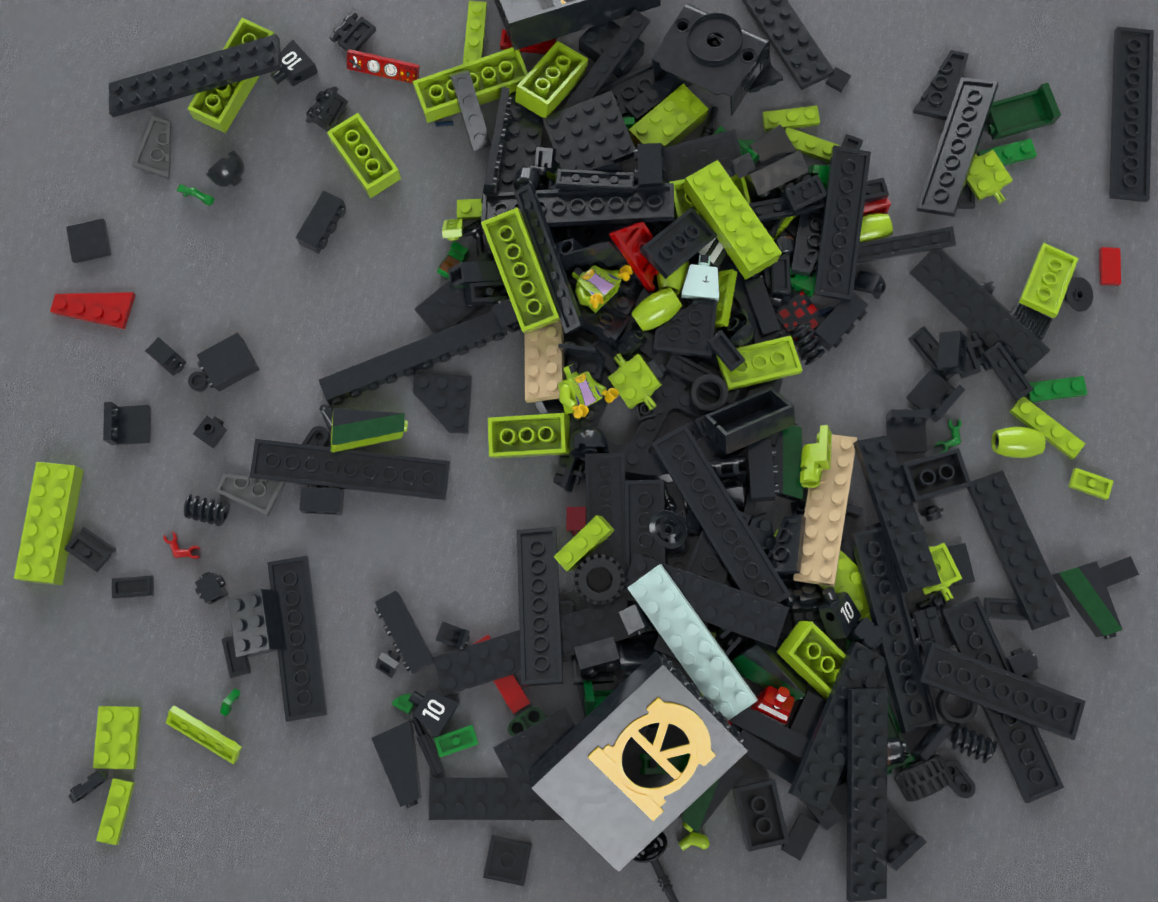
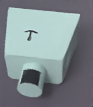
(701, 280)

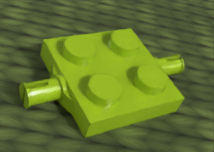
(988, 177)
(634, 381)
(946, 570)

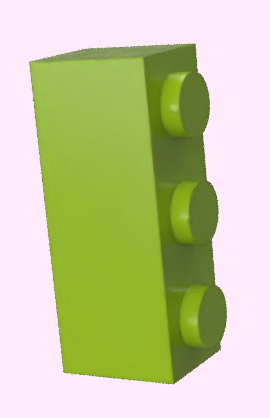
(584, 543)

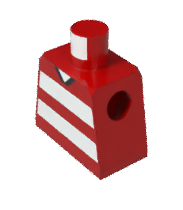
(774, 704)

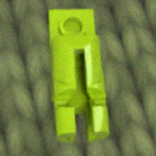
(816, 458)

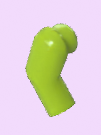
(695, 839)

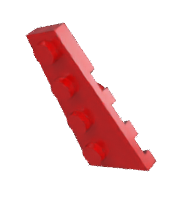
(98, 308)

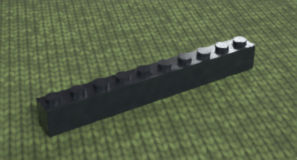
(411, 357)

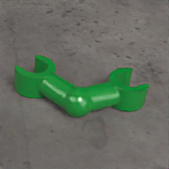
(205, 198)
(955, 437)

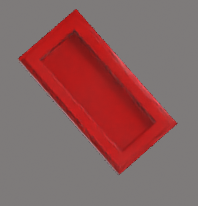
(1110, 266)

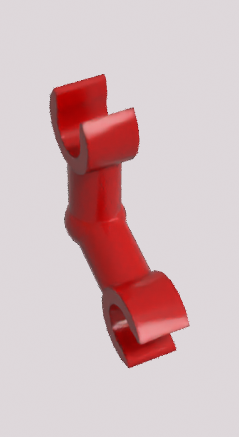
(177, 553)

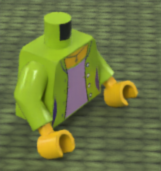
(598, 285)
(581, 391)

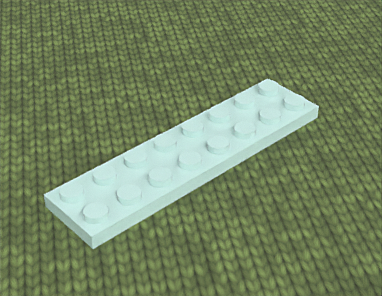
(692, 642)

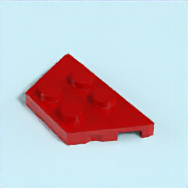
(629, 242)

